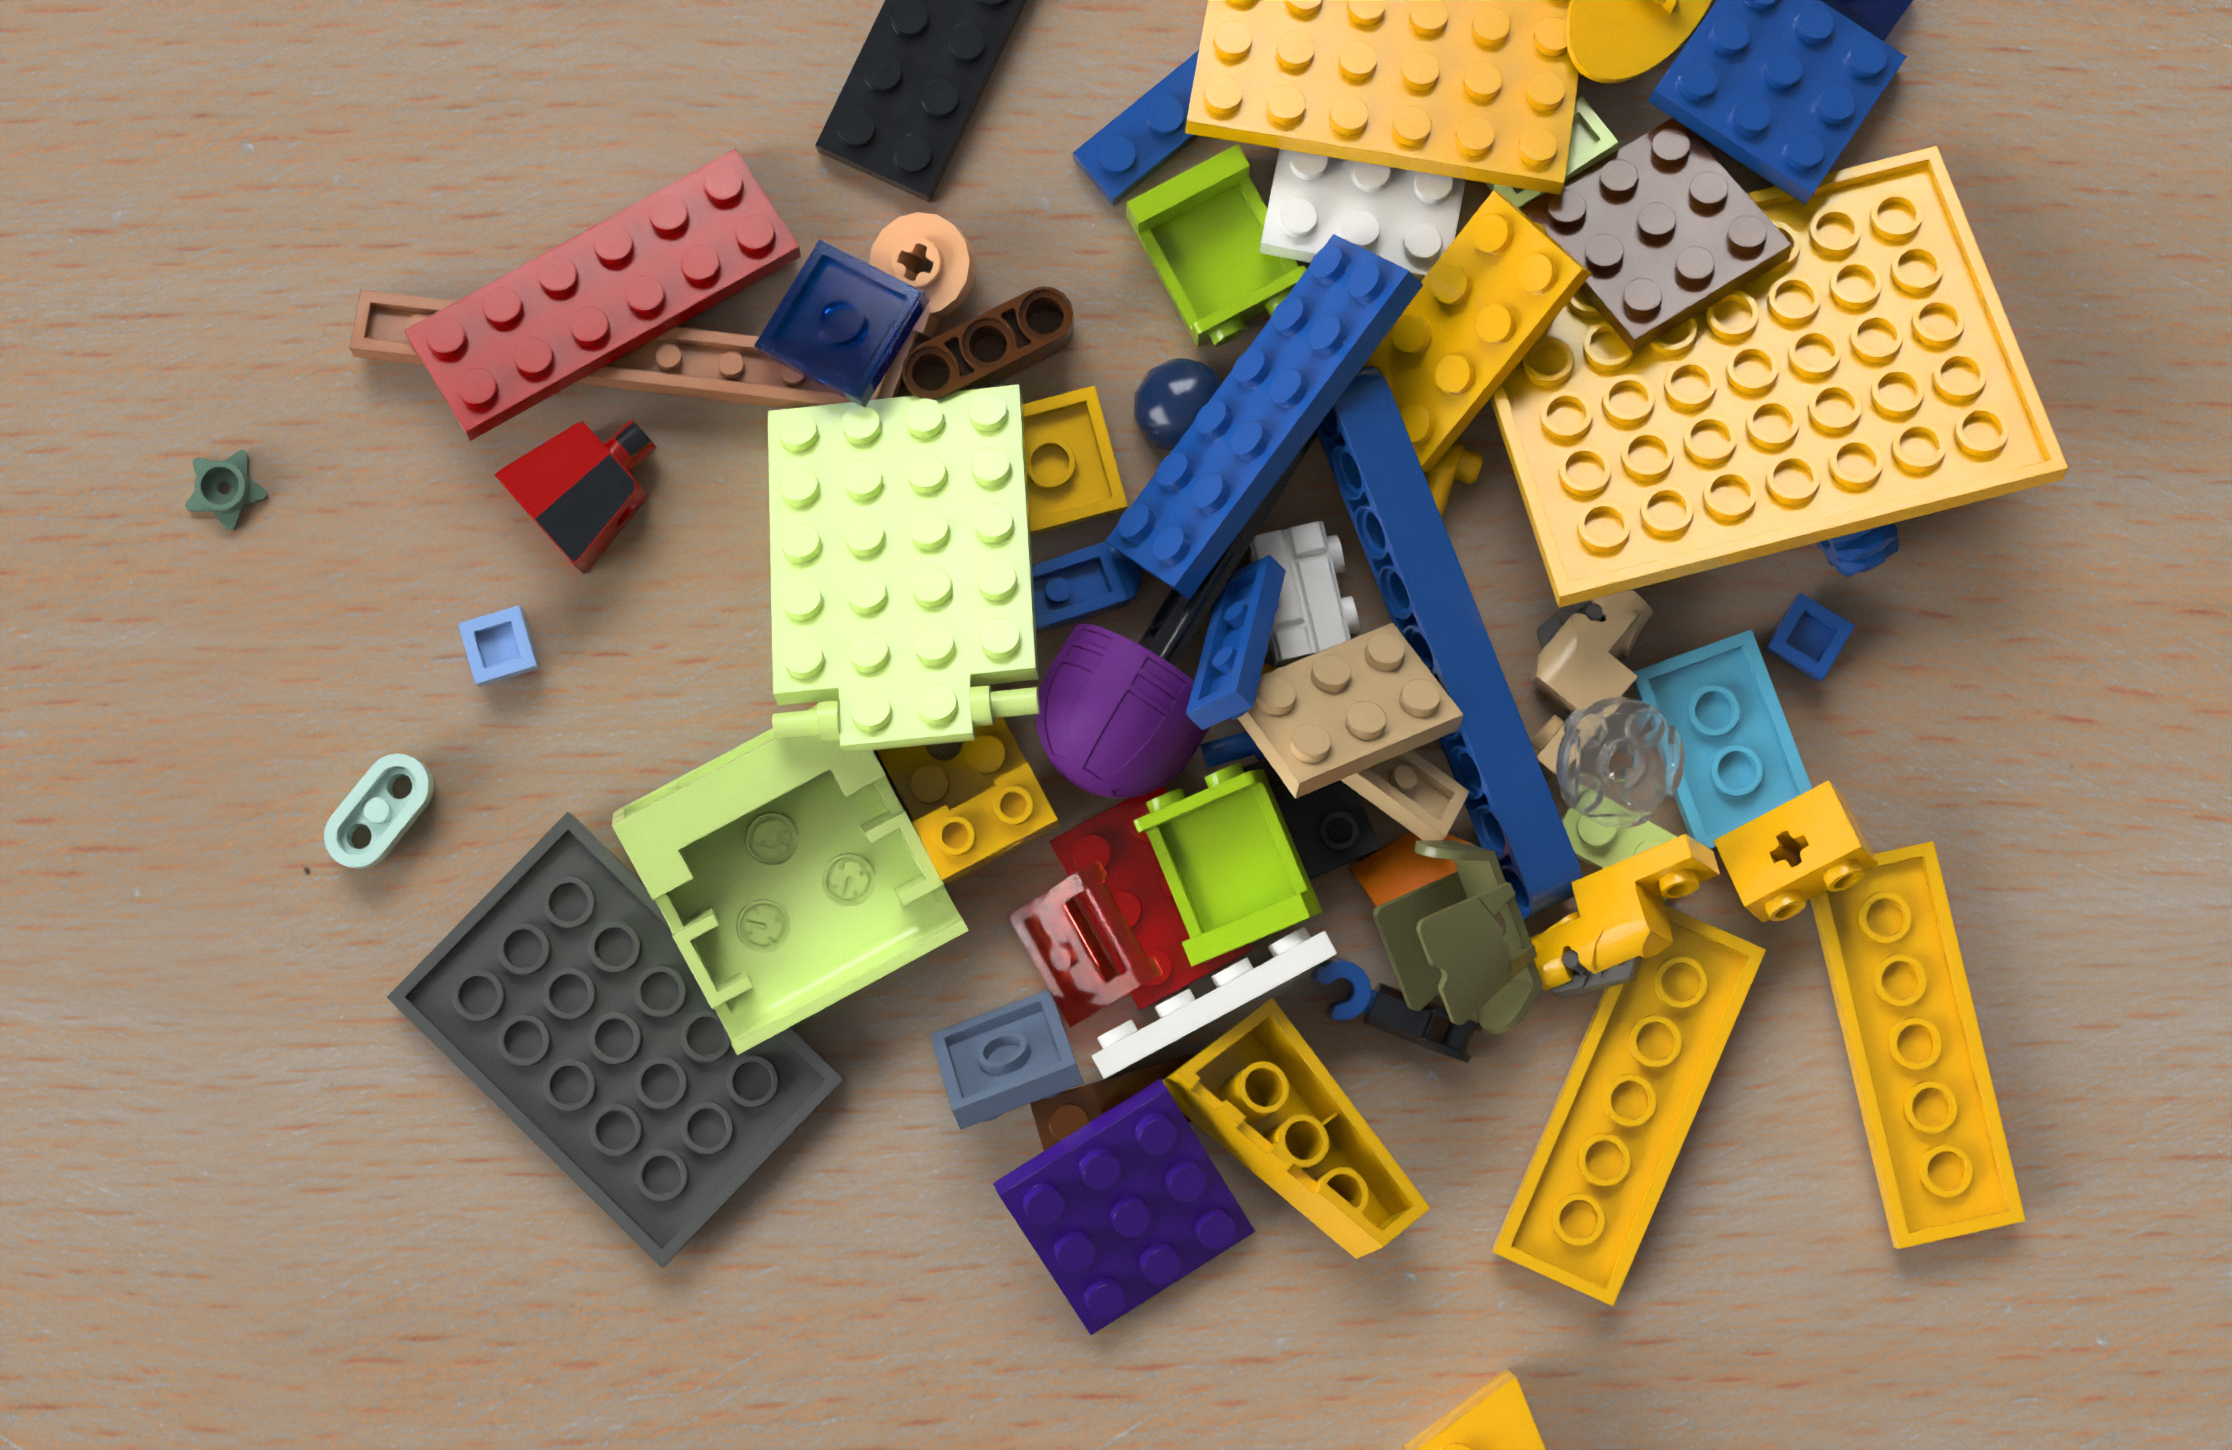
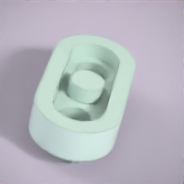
(376, 807)

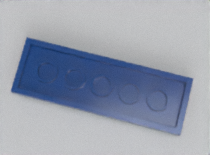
(1263, 414)

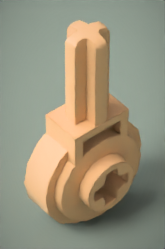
(898, 250)

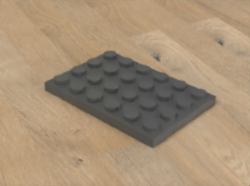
(603, 1045)

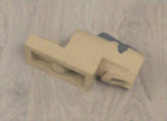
(1581, 660)

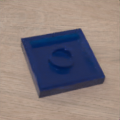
(842, 323)

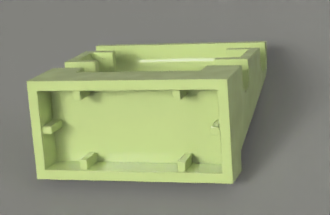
(786, 879)

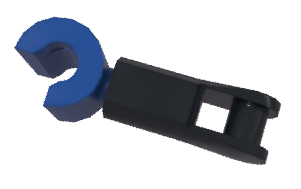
(1388, 1011)

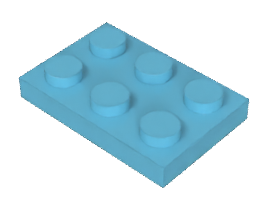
(1731, 732)

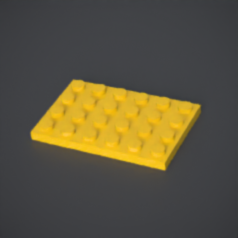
(1394, 84)

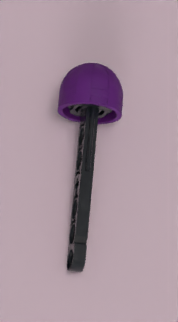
(1120, 706)

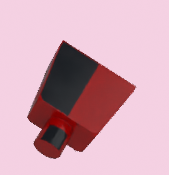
(581, 488)

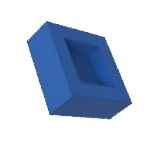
(1809, 637)

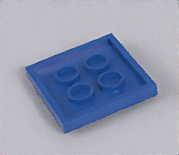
(1778, 86)

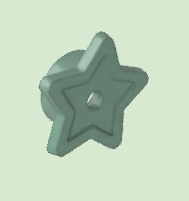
(207, 485)

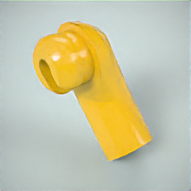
(1457, 465)

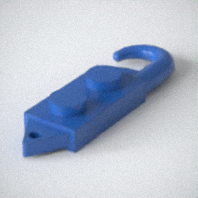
(1082, 585)

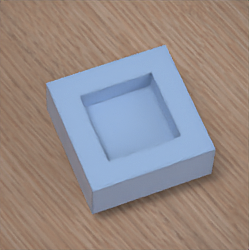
(499, 646)

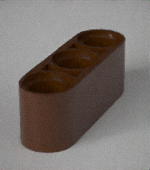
(1006, 323)

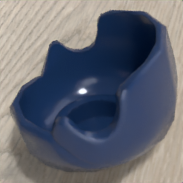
(1172, 398)

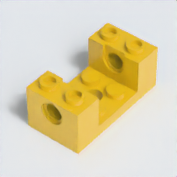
(972, 804)

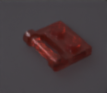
(1069, 951)

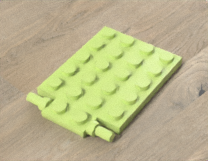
(901, 568)

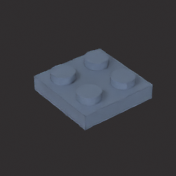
(1005, 1059)

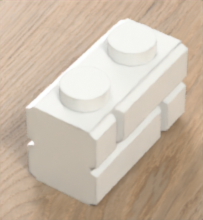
(1310, 603)

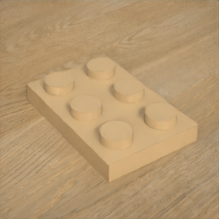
(1348, 710)

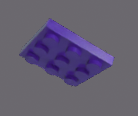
(1124, 1207)

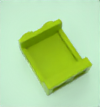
(1206, 244)
(1229, 862)

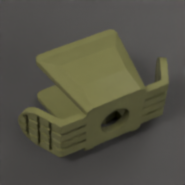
(1452, 944)

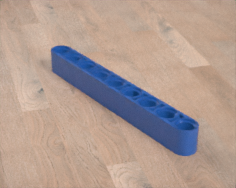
(1443, 626)

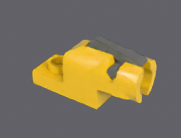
(1620, 918)

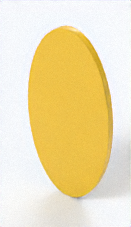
(1627, 37)

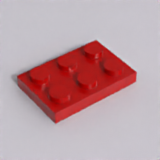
(1139, 892)

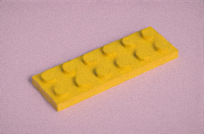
(1917, 1051)
(1627, 1110)

